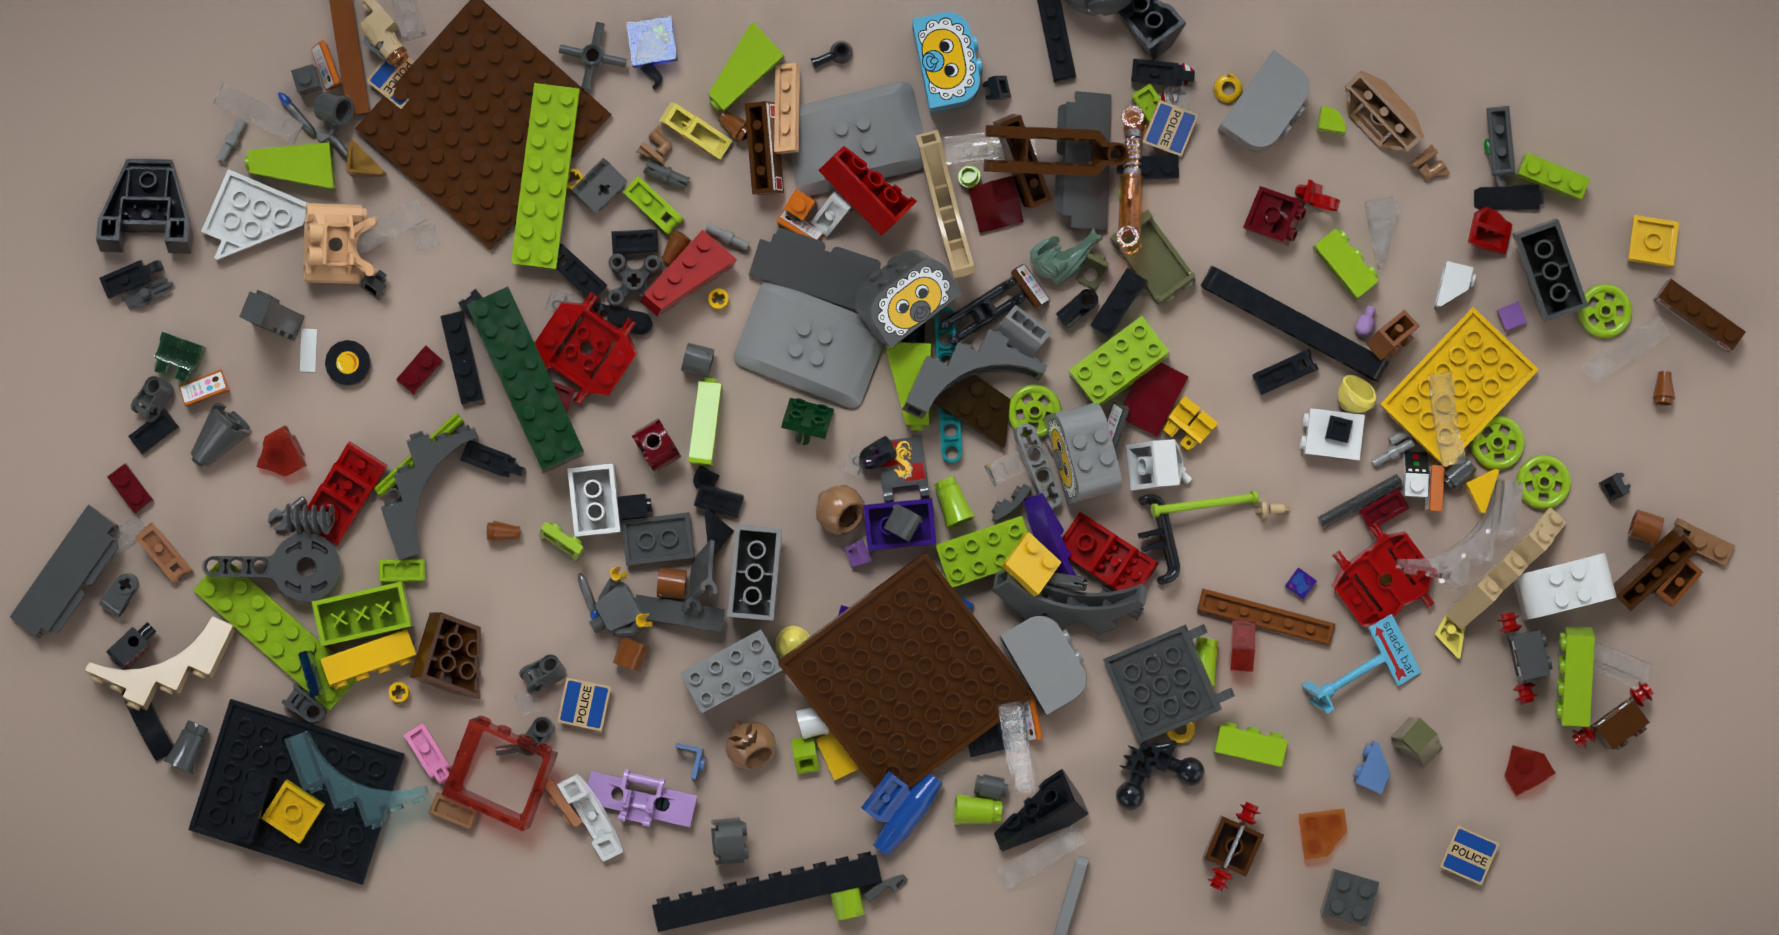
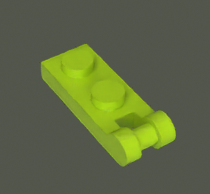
(652, 205)

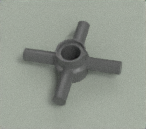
(594, 46)

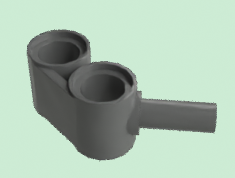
(533, 732)

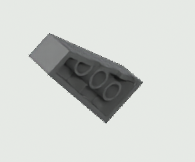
(267, 313)

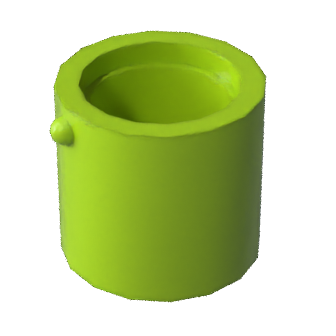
(847, 904)

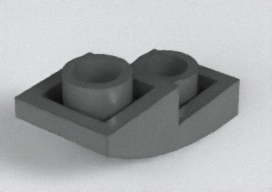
(1004, 508)

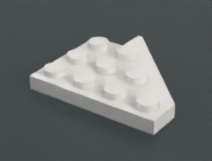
(250, 214)

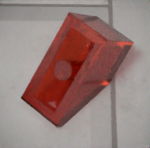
(1242, 645)

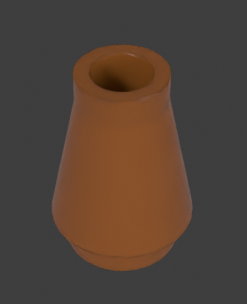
(734, 125)
(675, 245)
(1664, 389)
(501, 531)

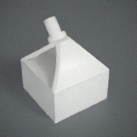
(1155, 465)

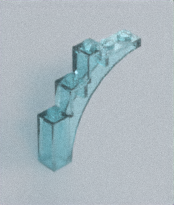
(315, 771)

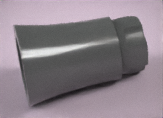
(187, 747)

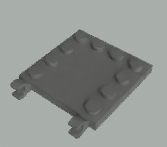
(1164, 683)

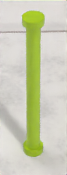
(1252, 498)

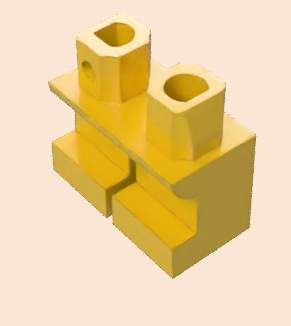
(1196, 431)

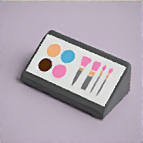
(1116, 421)

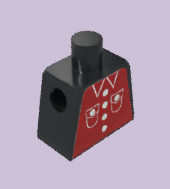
(123, 653)

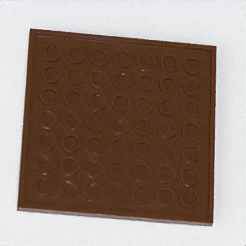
(471, 117)
(905, 675)

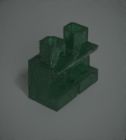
(179, 353)

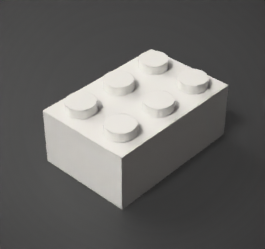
(594, 500)

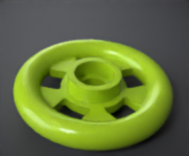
(1620, 299)
(1036, 392)
(1510, 456)
(1562, 476)

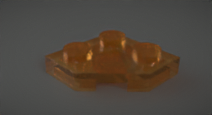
(1321, 832)

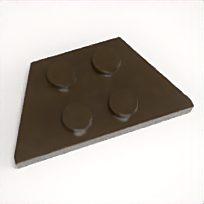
(978, 407)

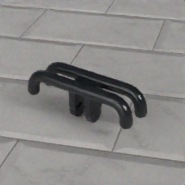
(982, 311)
(1167, 540)

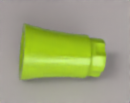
(953, 503)
(1208, 653)
(976, 810)

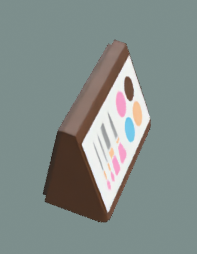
(1030, 286)

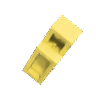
(695, 130)

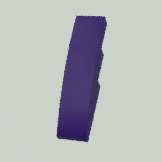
(1047, 530)

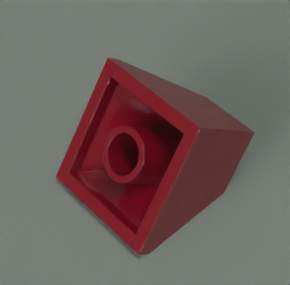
(996, 204)

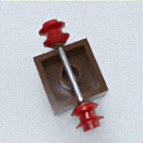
(1619, 723)
(1233, 846)

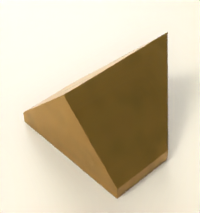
(360, 163)

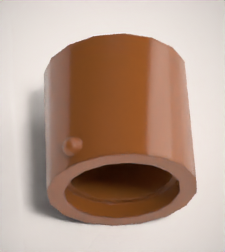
(1646, 527)
(671, 583)
(631, 654)

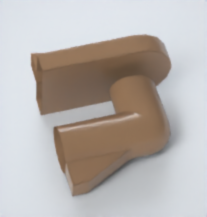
(664, 146)
(1428, 173)

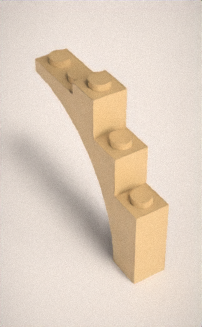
(945, 204)
(1507, 569)
(141, 684)

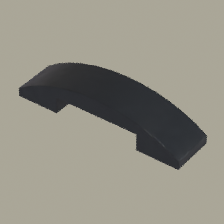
(152, 731)

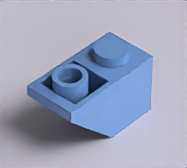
(1374, 769)

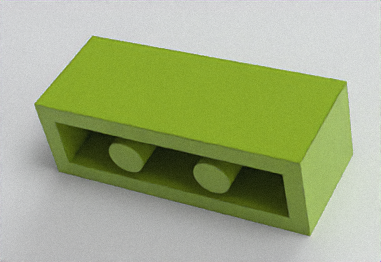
(1552, 177)
(1346, 263)
(1250, 744)

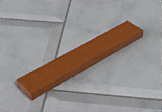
(349, 54)
(1266, 616)

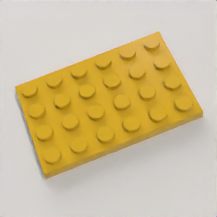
(1485, 378)

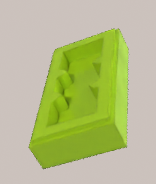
(1146, 100)
(402, 570)

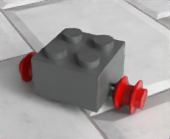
(1527, 656)

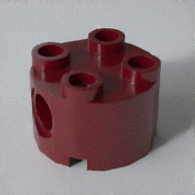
(651, 435)

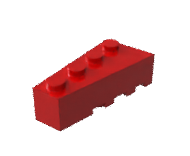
(866, 190)
(693, 268)

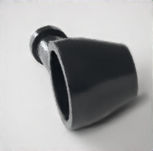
(833, 55)

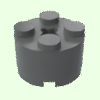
(728, 841)

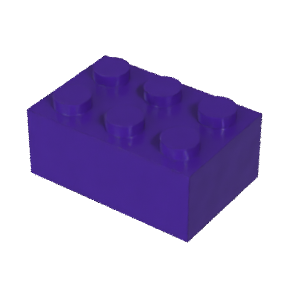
(881, 539)

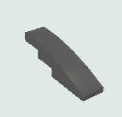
(671, 612)

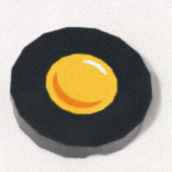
(347, 362)

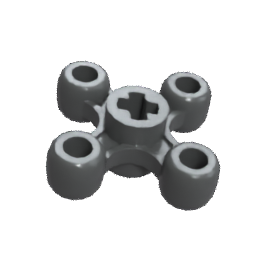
(627, 273)

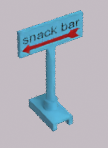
(1393, 652)

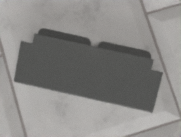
(1083, 196)
(808, 268)
(73, 565)

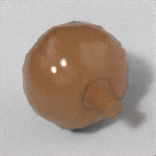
(840, 509)
(750, 745)

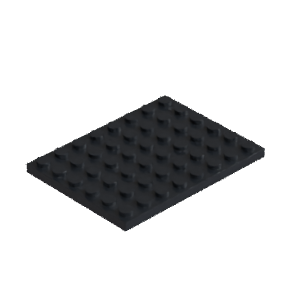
(255, 742)

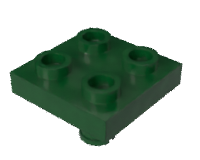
(807, 419)

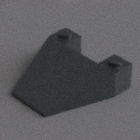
(145, 201)

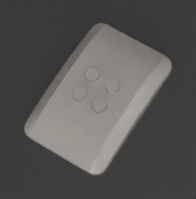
(871, 123)
(808, 345)

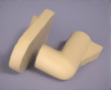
(1273, 509)

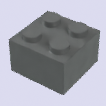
(1349, 897)

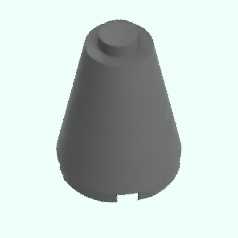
(218, 435)

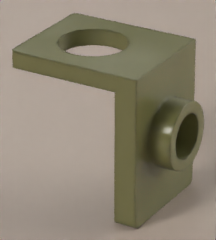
(1096, 262)

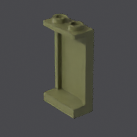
(1157, 261)

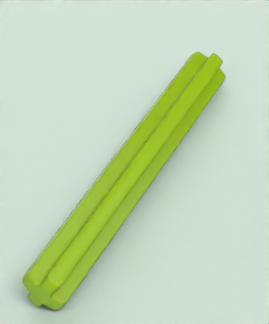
(389, 481)

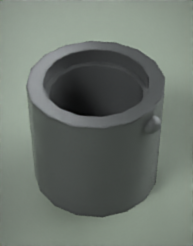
(333, 108)
(697, 360)
(902, 522)

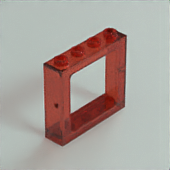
(455, 788)

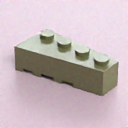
(1418, 740)

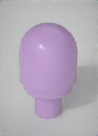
(1365, 323)

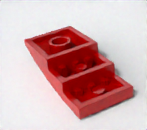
(348, 488)
(1107, 554)

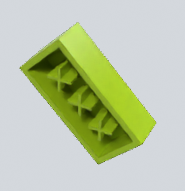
(1119, 362)
(980, 551)
(362, 614)
(1577, 676)

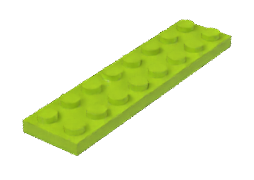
(545, 176)
(268, 627)

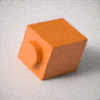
(800, 204)

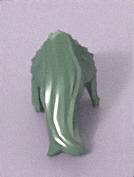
(1060, 264)

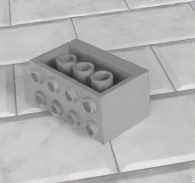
(731, 671)

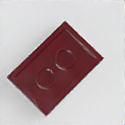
(1154, 398)

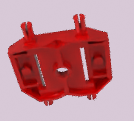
(573, 361)
(1369, 567)

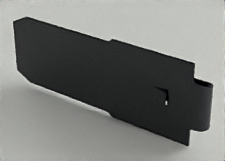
(1512, 197)

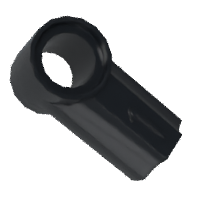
(1076, 309)

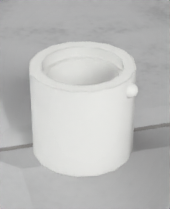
(811, 723)

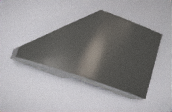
(892, 883)

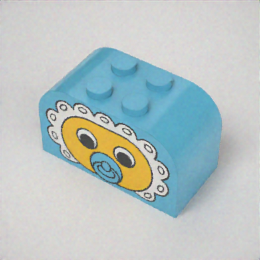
(947, 60)

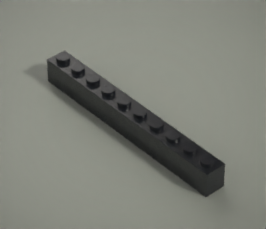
(766, 893)

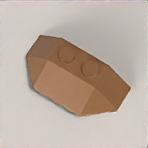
(1382, 113)

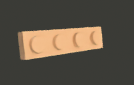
(786, 108)

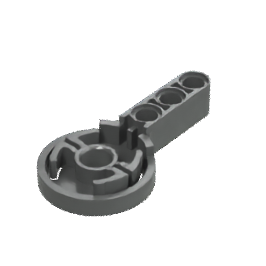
(283, 567)

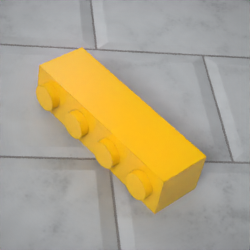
(368, 658)

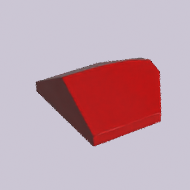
(1490, 231)

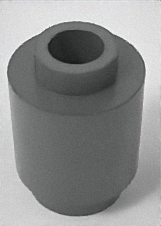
(1459, 474)
(990, 787)

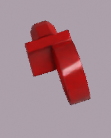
(1312, 194)

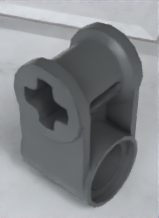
(153, 397)
(118, 597)
(541, 674)
(301, 703)

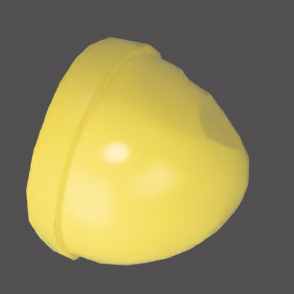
(1356, 395)
(789, 639)

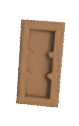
(453, 811)

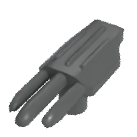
(146, 294)

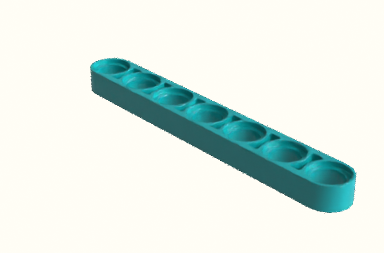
(945, 418)

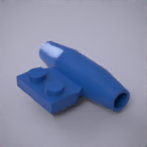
(899, 808)

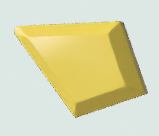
(1451, 636)

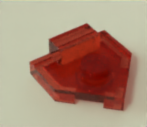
(281, 453)
(1526, 769)

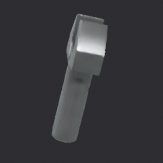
(333, 139)
(277, 513)

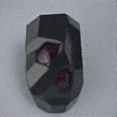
(877, 454)

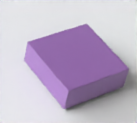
(1511, 316)
(857, 554)

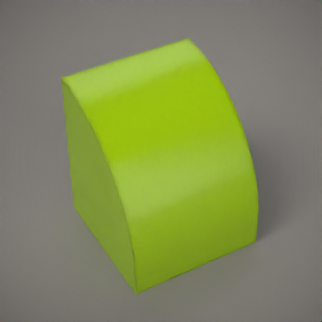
(1331, 121)
(805, 755)

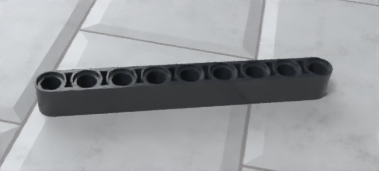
(1294, 323)

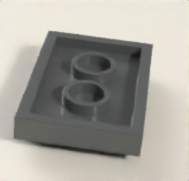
(657, 539)

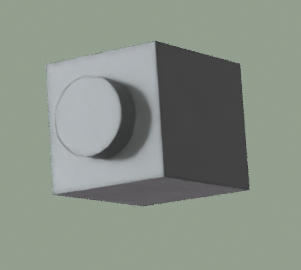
(306, 79)

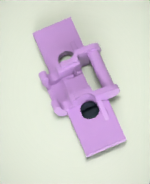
(643, 807)

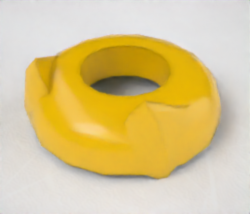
(1220, 95)
(1184, 737)

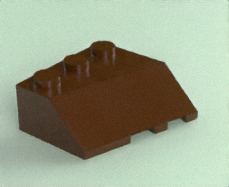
(449, 655)

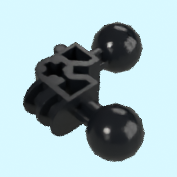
(1131, 794)

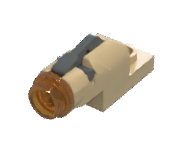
(380, 34)

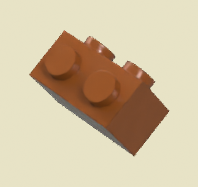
(1392, 335)
(1678, 583)

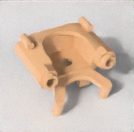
(332, 221)

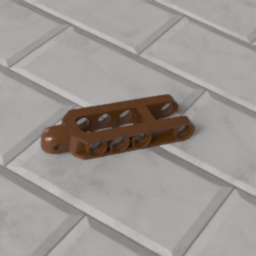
(1102, 151)

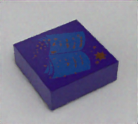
(1300, 583)

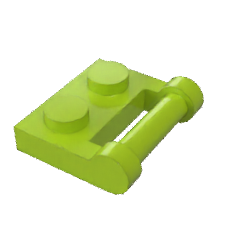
(554, 534)

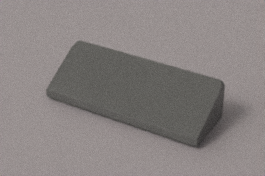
(1500, 141)

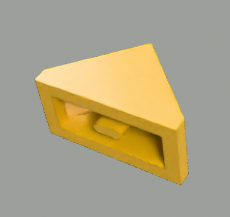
(1481, 489)

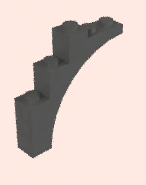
(964, 362)
(426, 455)
(1068, 607)

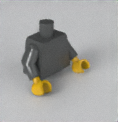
(619, 608)

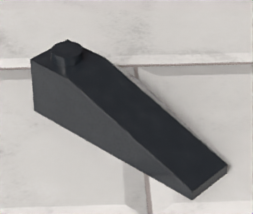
(1152, 25)
(1049, 810)

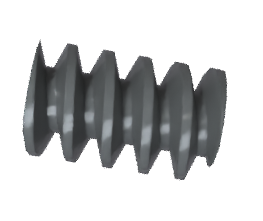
(309, 520)

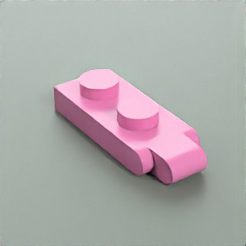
(428, 753)

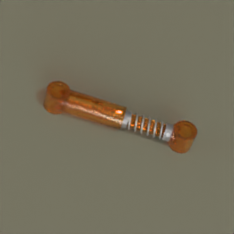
(1131, 182)

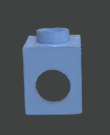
(699, 761)

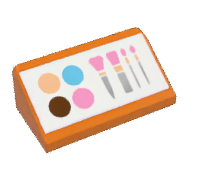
(326, 65)
(798, 226)
(203, 388)
(1434, 501)
(1032, 720)

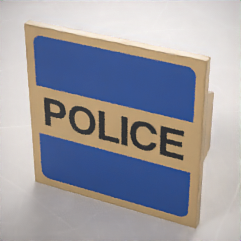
(386, 76)
(1170, 128)
(584, 704)
(1469, 855)

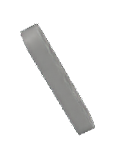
(1041, 464)
(1071, 895)

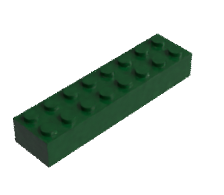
(525, 380)

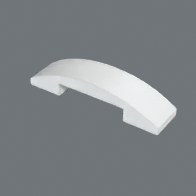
(593, 816)

